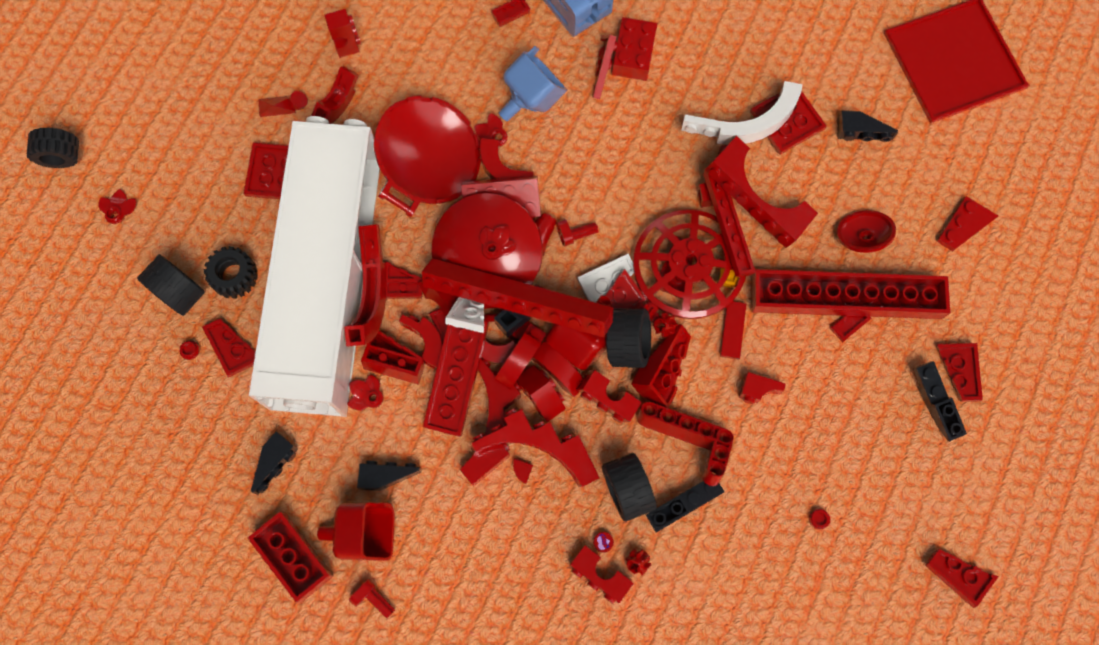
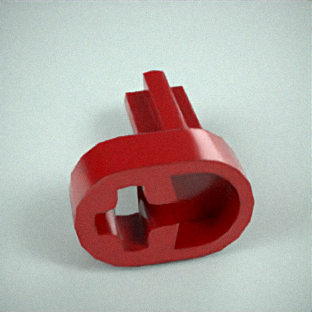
(568, 236)
(367, 591)

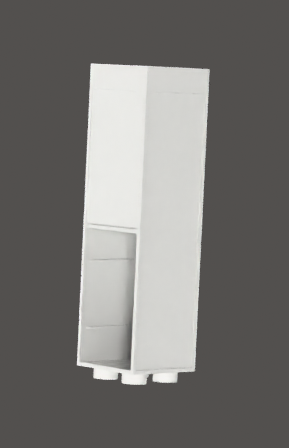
(316, 269)

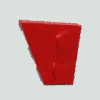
(401, 284)

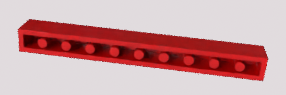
(518, 297)

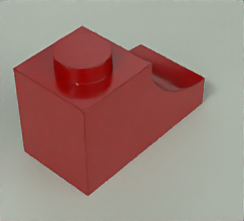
(756, 386)

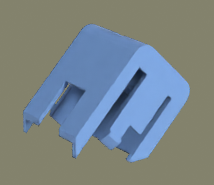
(579, 14)

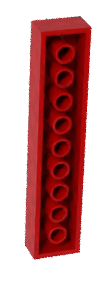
(850, 294)

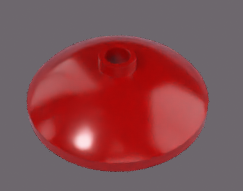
(866, 231)

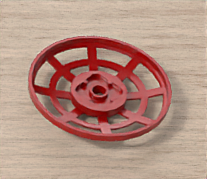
(681, 270)

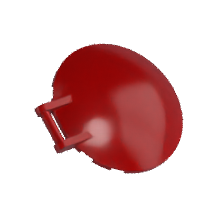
(425, 152)
(459, 231)

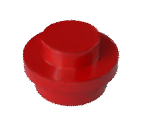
(189, 350)

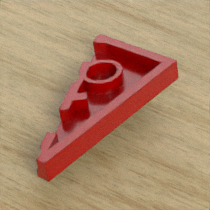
(604, 63)

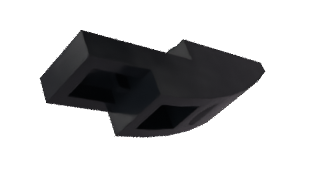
(938, 403)
(683, 505)

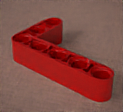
(715, 438)

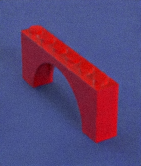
(730, 174)

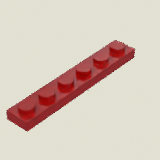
(730, 228)

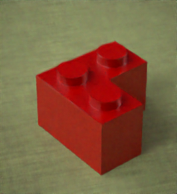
(541, 392)

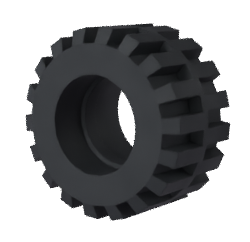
(52, 148)
(225, 259)

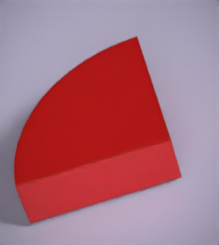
(522, 470)

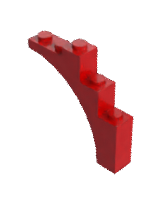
(500, 398)
(569, 452)

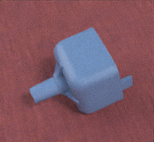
(530, 85)

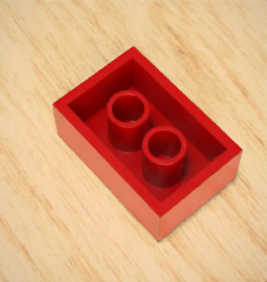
(634, 48)

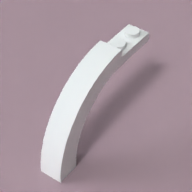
(749, 130)

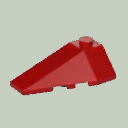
(660, 375)

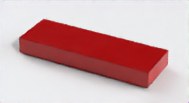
(733, 330)

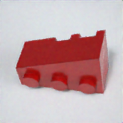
(392, 359)

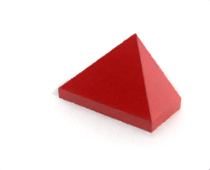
(275, 106)

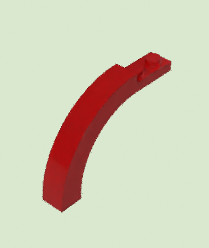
(373, 299)

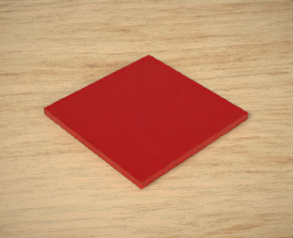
(955, 60)

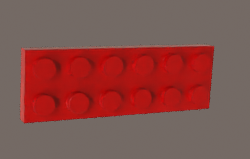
(455, 380)

